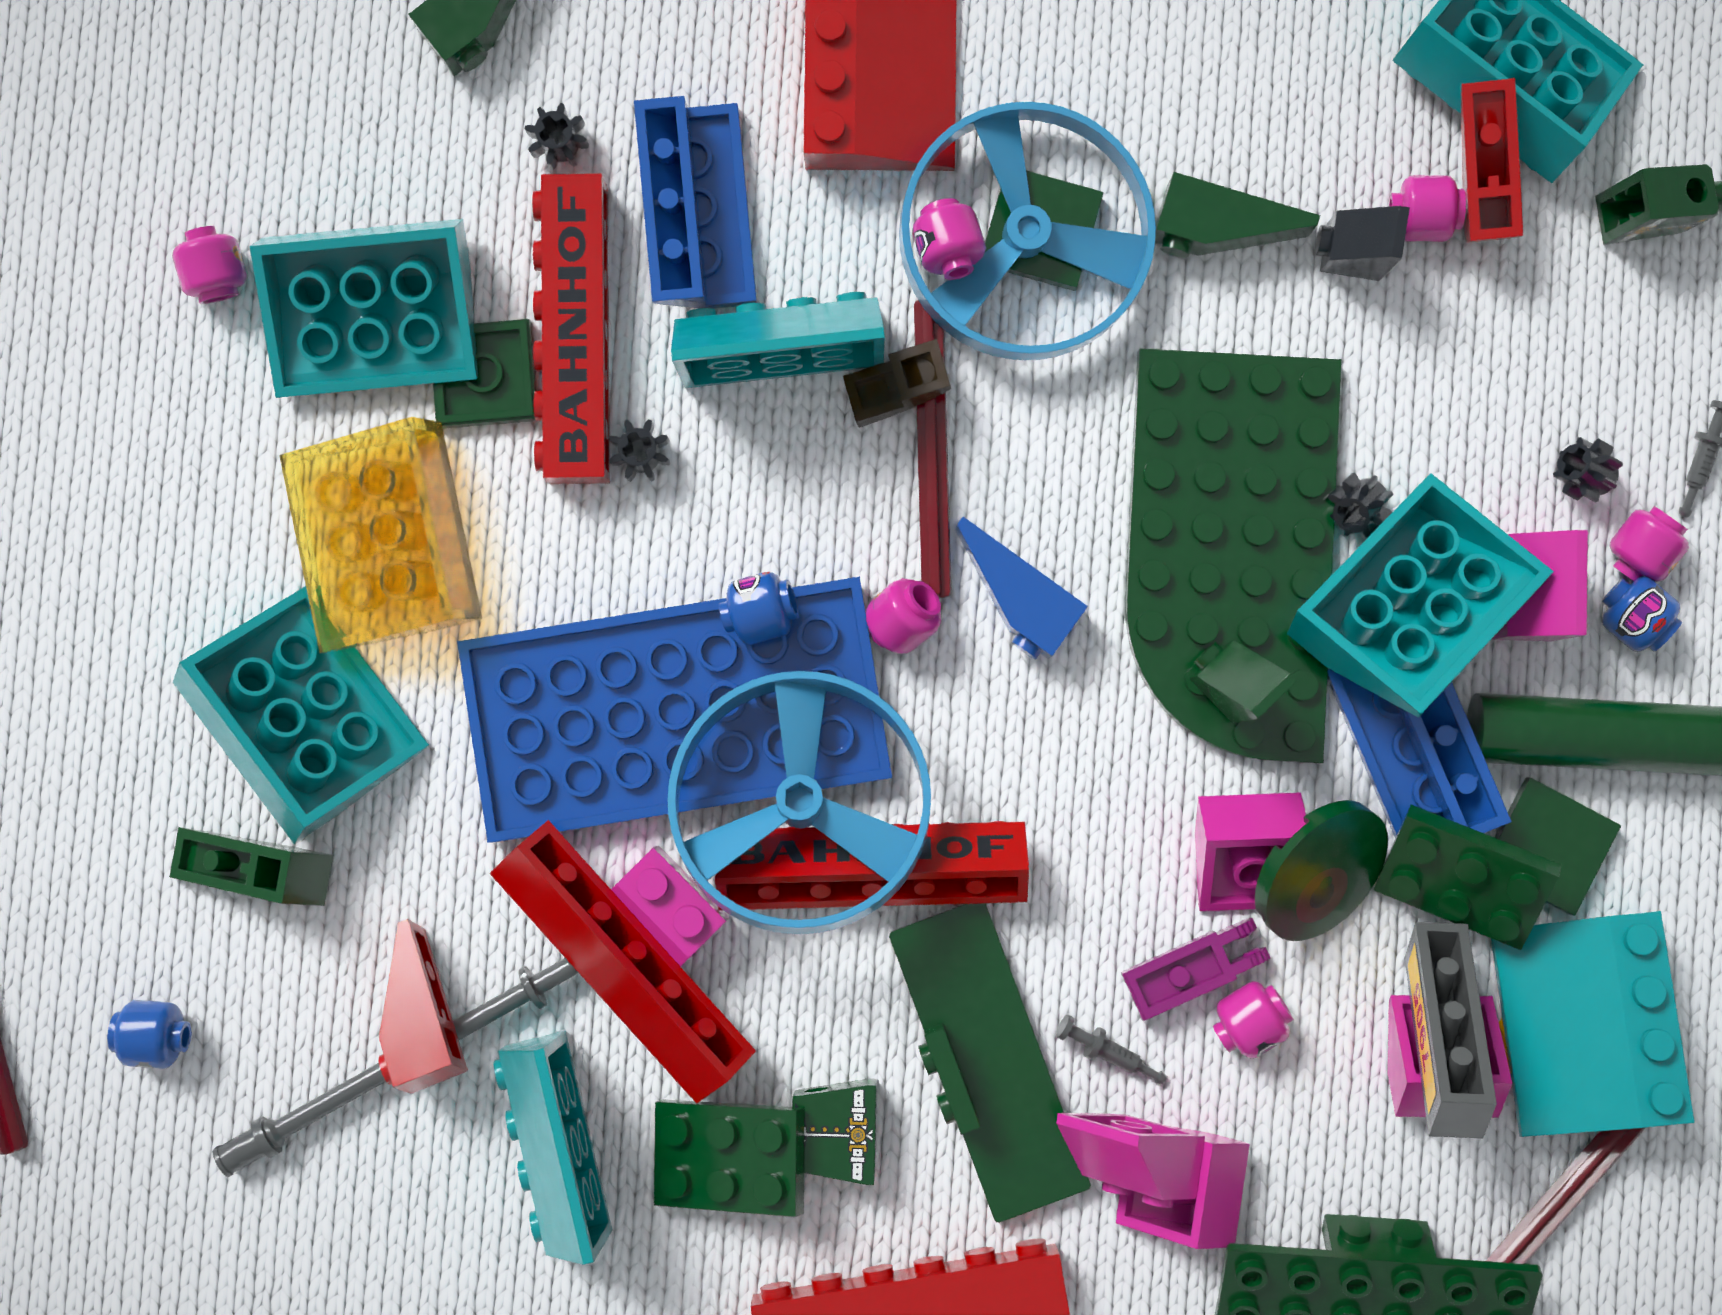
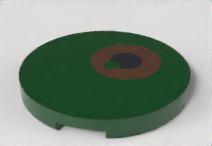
(1322, 871)

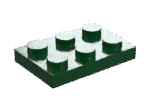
(1467, 877)
(729, 1157)

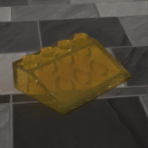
(380, 535)

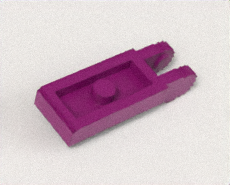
(1190, 970)

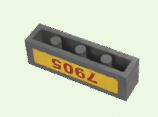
(1449, 1031)

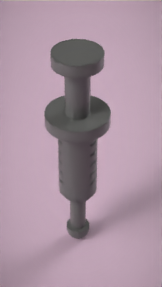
(1704, 458)
(1098, 1045)

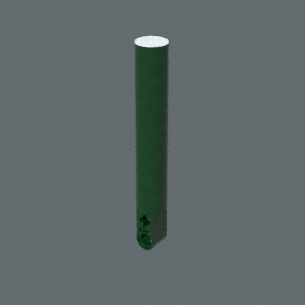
(1598, 733)

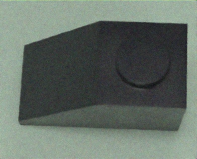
(1362, 241)

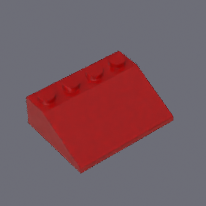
(878, 83)

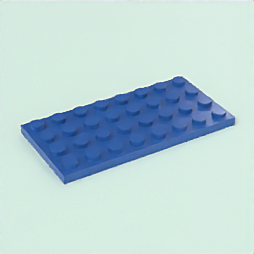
(593, 712)

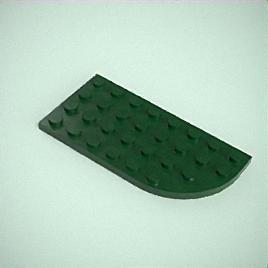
(1231, 533)

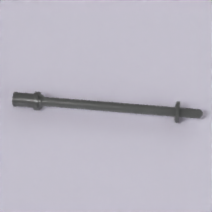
(269, 1135)

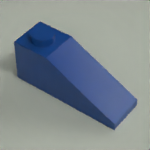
(1024, 597)

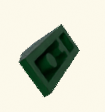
(461, 29)
(1213, 219)
(1240, 681)
(252, 867)

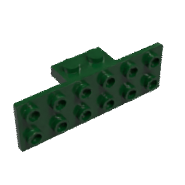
(987, 1060)
(1371, 1270)

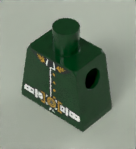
(1658, 203)
(840, 1130)

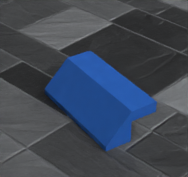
(695, 204)
(1421, 759)

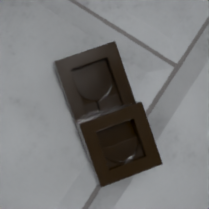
(897, 385)

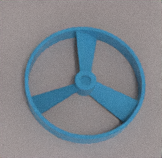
(1028, 230)
(800, 800)

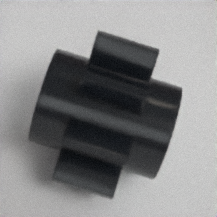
(568, 128)
(626, 447)
(1588, 469)
(1360, 504)

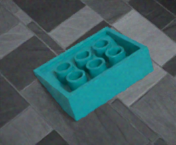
(1560, 62)
(367, 307)
(778, 341)
(1418, 598)
(297, 721)
(1593, 1027)
(555, 1147)

